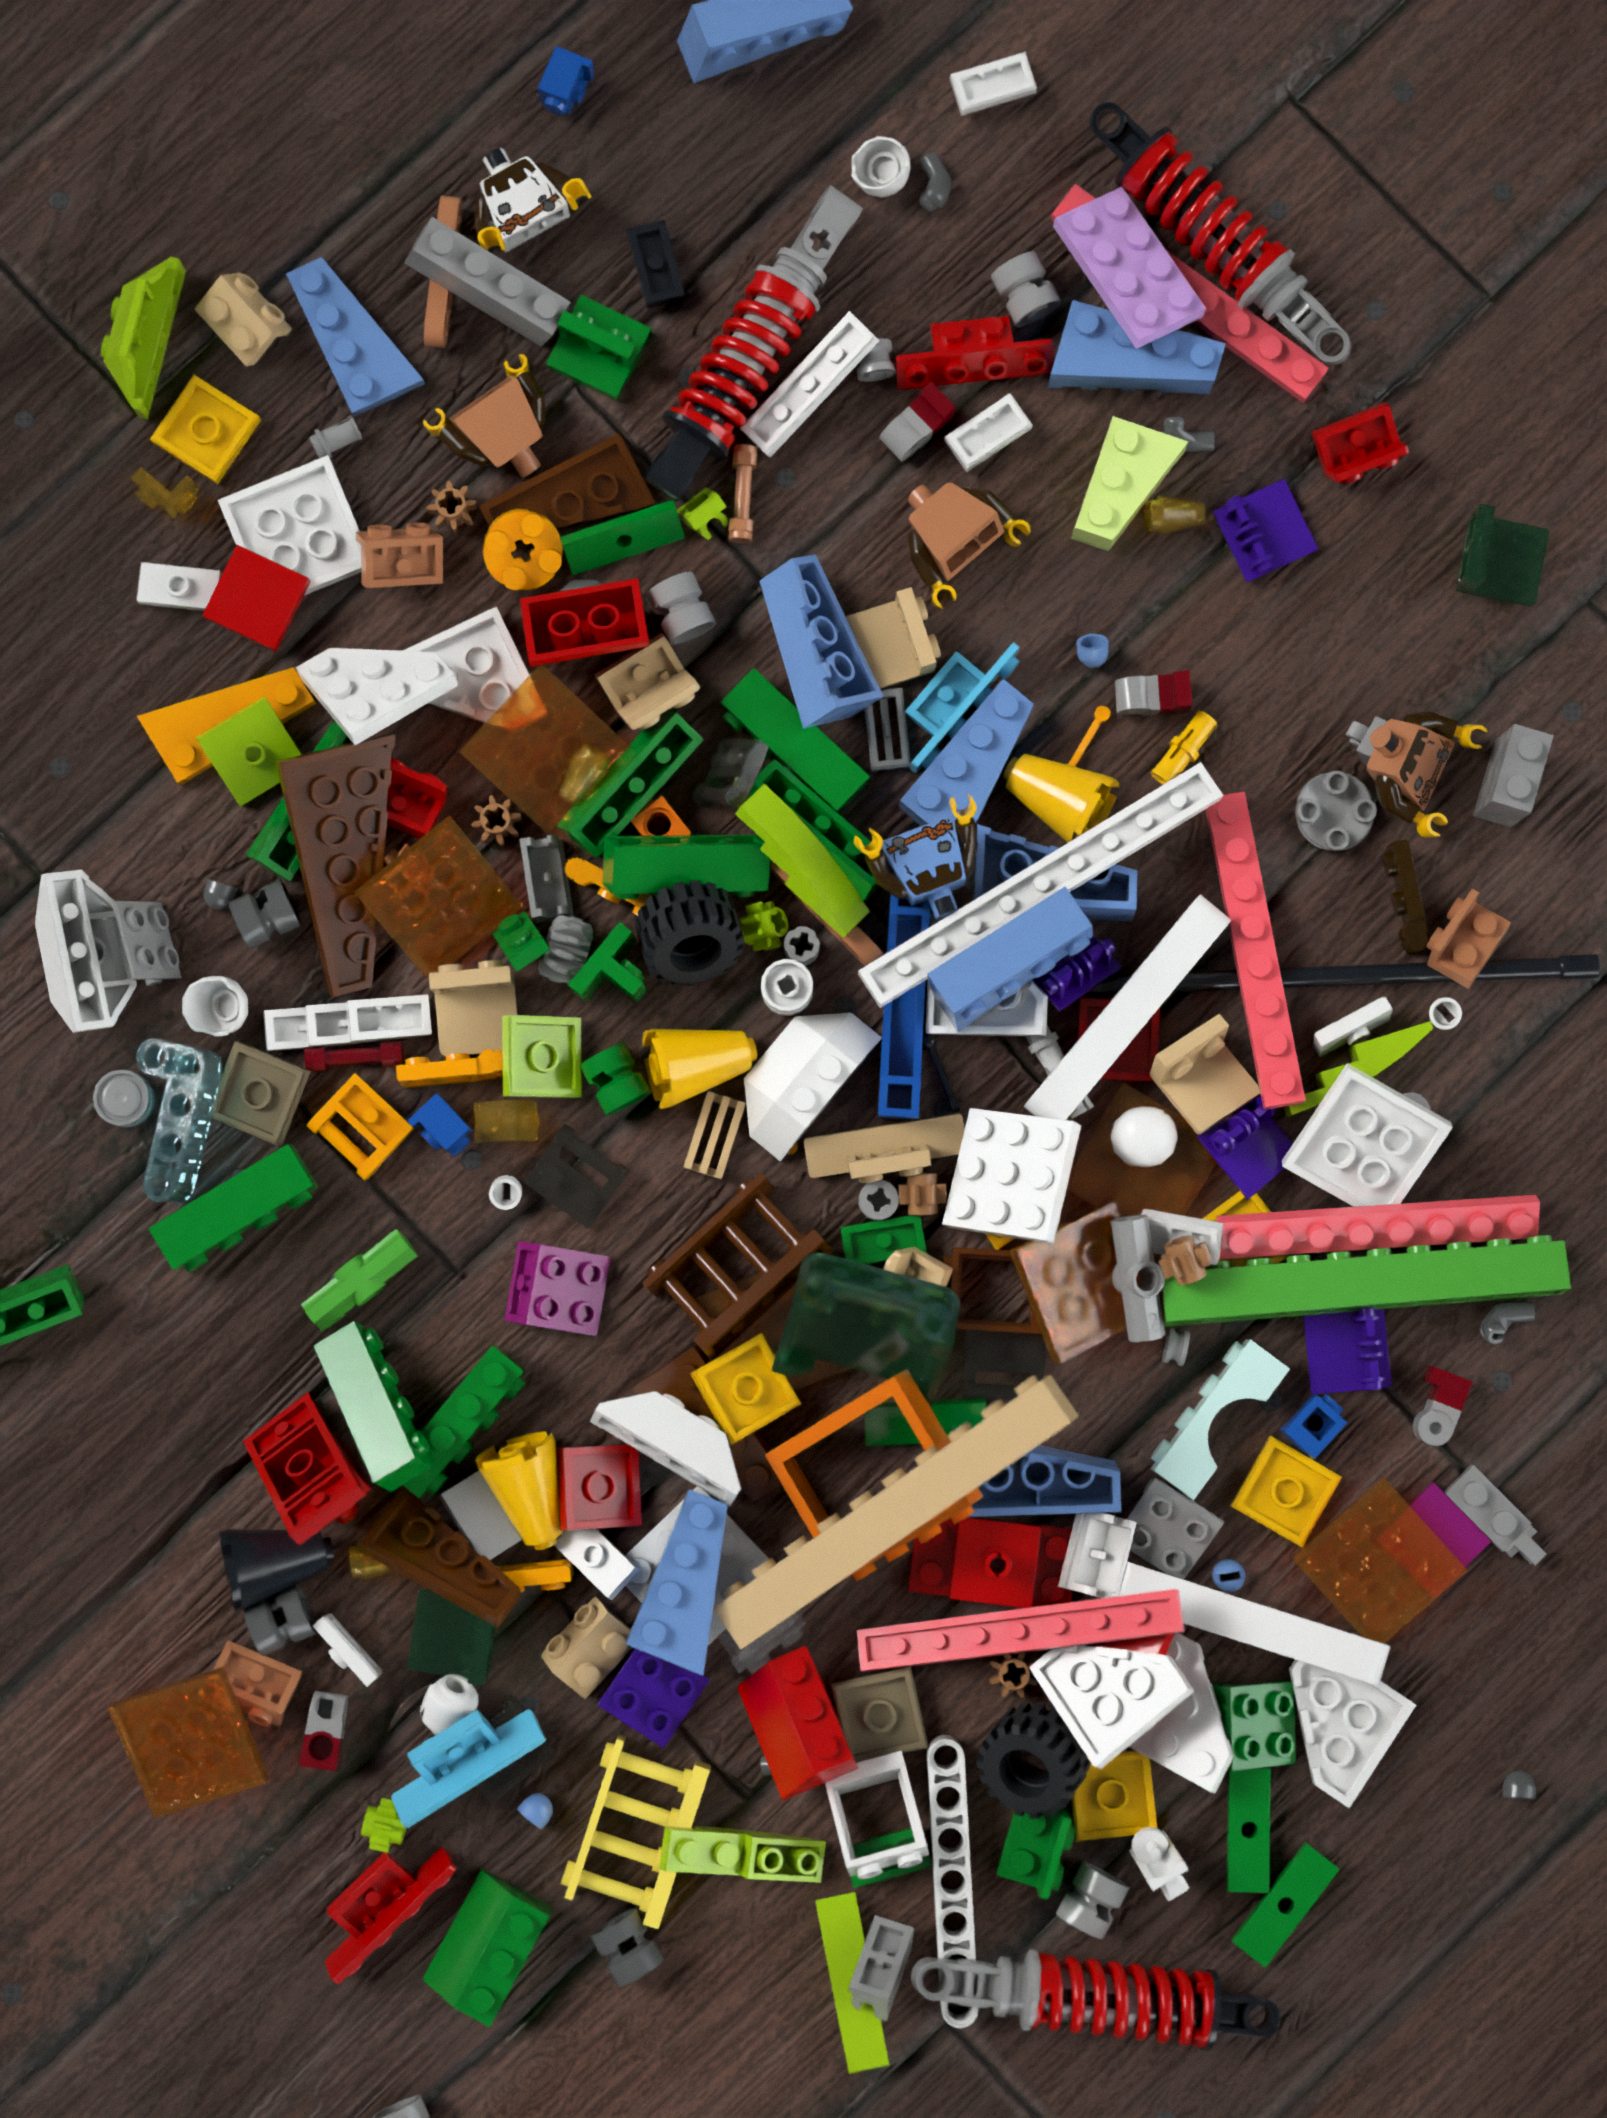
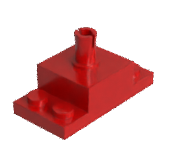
(307, 1469)
(993, 1563)

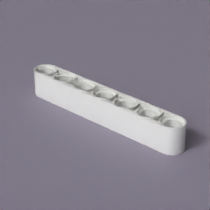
(1128, 1011)
(1265, 1626)
(949, 1859)

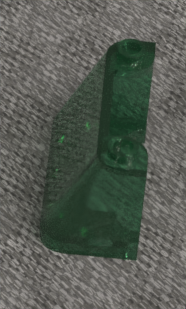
(867, 1322)

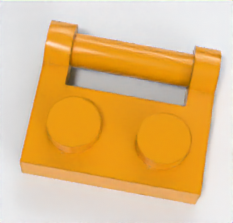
(370, 1117)

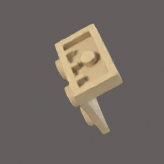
(1203, 1076)

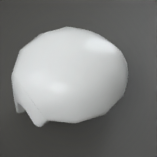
(881, 166)
(215, 1006)
(1144, 1136)

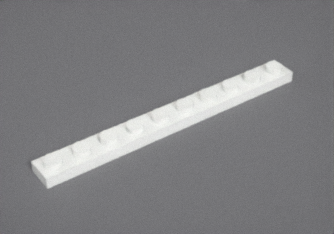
(1067, 866)

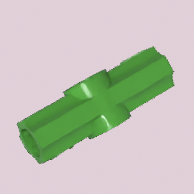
(359, 1280)

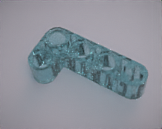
(172, 1118)

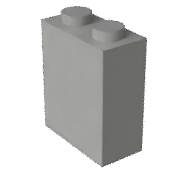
(1513, 775)

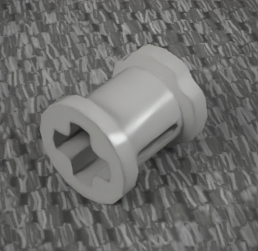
(795, 936)

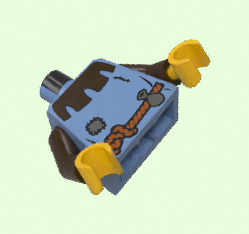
(926, 860)

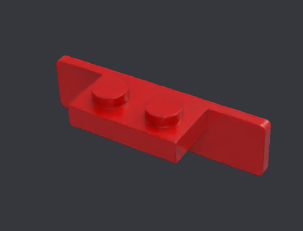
(974, 353)
(379, 1904)

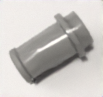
(335, 437)

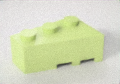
(1124, 478)

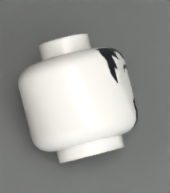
(447, 1701)

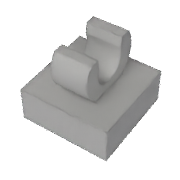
(1360, 737)

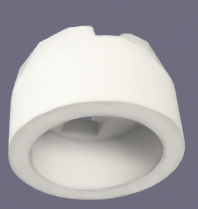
(1439, 1019)
(496, 1192)

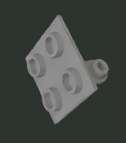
(147, 941)
(1171, 1529)

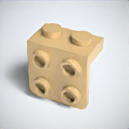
(896, 639)
(647, 683)
(472, 1006)

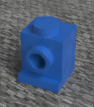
(564, 81)
(442, 1126)
(1315, 1441)

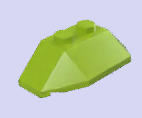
(142, 331)

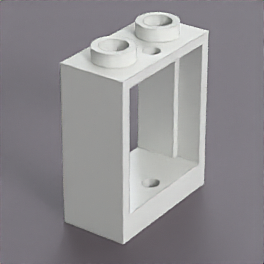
(869, 1774)

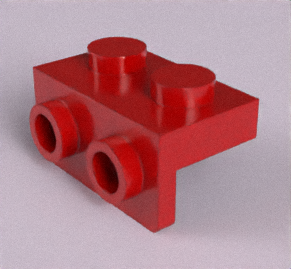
(1359, 444)
(414, 800)

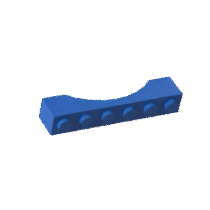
(902, 1024)

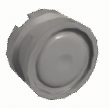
(123, 1098)

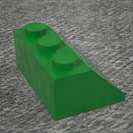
(486, 1947)

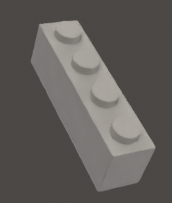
(486, 282)

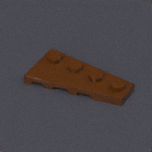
(581, 489)
(748, 1454)
(430, 1553)

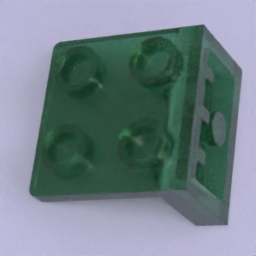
(1502, 558)
(450, 1640)

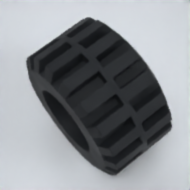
(689, 933)
(1019, 1782)

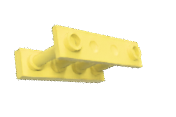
(688, 1782)

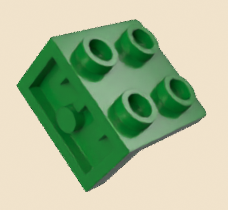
(1258, 1723)
(1034, 1850)

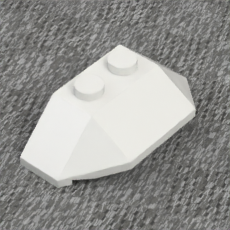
(82, 951)
(802, 1076)
(674, 1439)

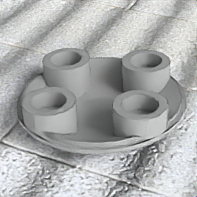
(1335, 811)

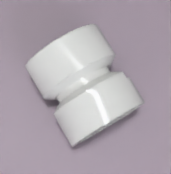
(787, 987)

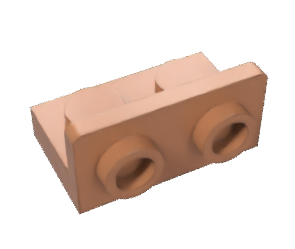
(400, 556)
(1466, 941)
(259, 1683)

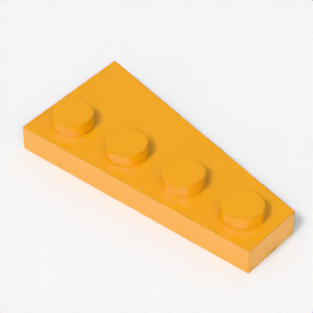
(178, 725)

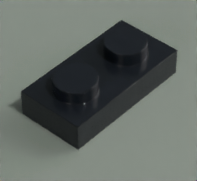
(655, 264)

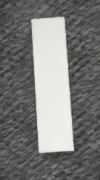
(809, 384)

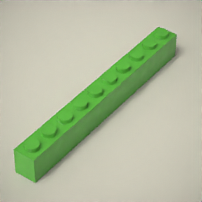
(1371, 1281)

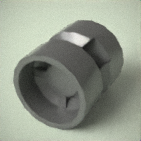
(265, 914)
(267, 1626)
(633, 1960)

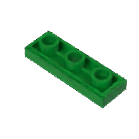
(622, 537)
(889, 1426)
(1248, 1854)
(1270, 1927)

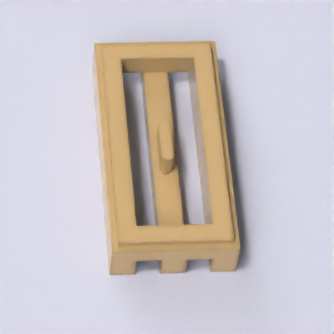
(724, 1102)

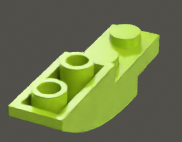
(742, 1854)

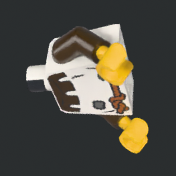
(522, 200)

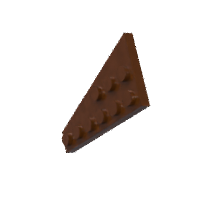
(339, 836)

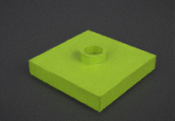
(247, 750)
(541, 1056)

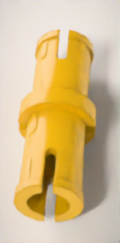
(1184, 748)

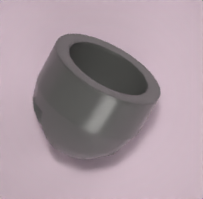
(218, 894)
(1519, 1786)

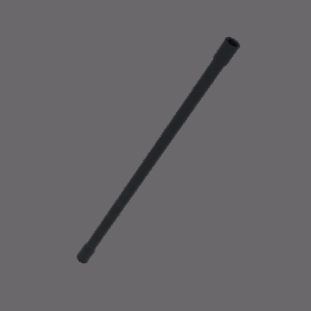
(1561, 967)

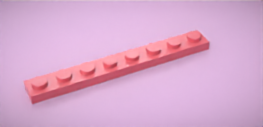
(1237, 327)
(1255, 952)
(1379, 1226)
(1020, 1630)

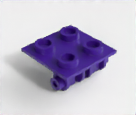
(1265, 530)
(1079, 973)
(1248, 1146)
(1347, 1351)
(652, 1695)

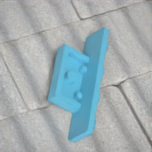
(951, 696)
(462, 1759)

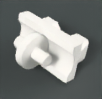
(1159, 1861)

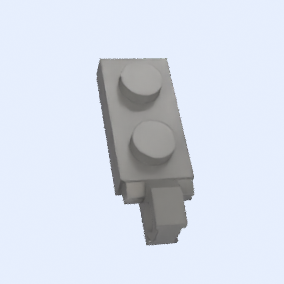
(1494, 1515)

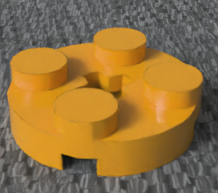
(514, 571)

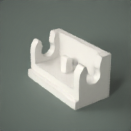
(1097, 1554)

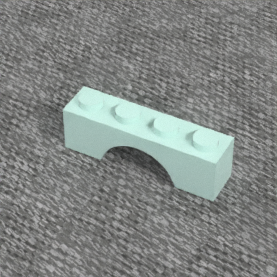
(1186, 1458)

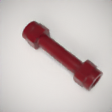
(320, 1058)

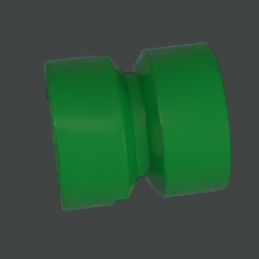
(615, 1078)

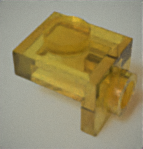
(155, 494)
(506, 1121)

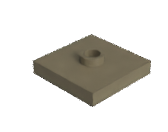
(259, 1093)
(880, 1713)

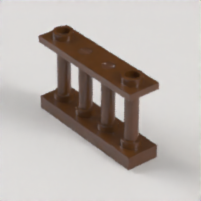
(744, 1304)

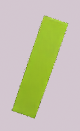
(798, 852)
(1369, 1058)
(843, 1945)

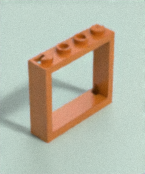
(927, 1430)

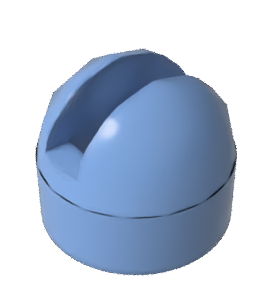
(1092, 650)
(1228, 1566)
(537, 1809)

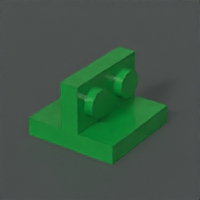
(598, 347)
(605, 965)

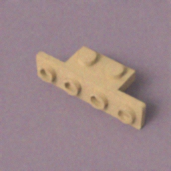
(885, 1148)

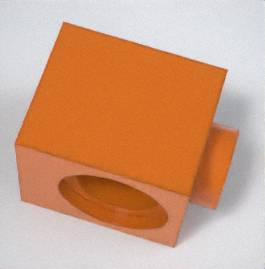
(656, 809)

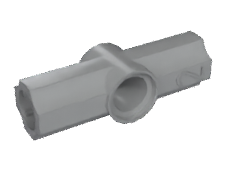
(1136, 1255)

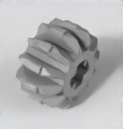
(569, 946)

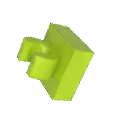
(701, 509)

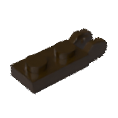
(1407, 898)

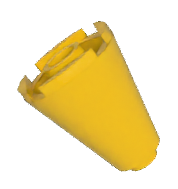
(1061, 794)
(694, 1061)
(526, 1485)

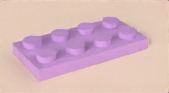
(1129, 267)

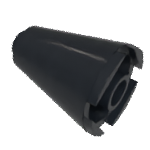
(269, 1562)

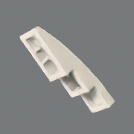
(347, 1022)

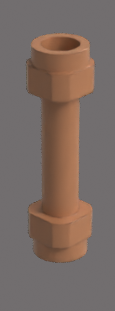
(744, 462)

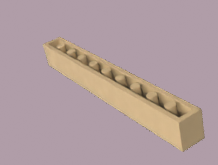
(895, 1511)

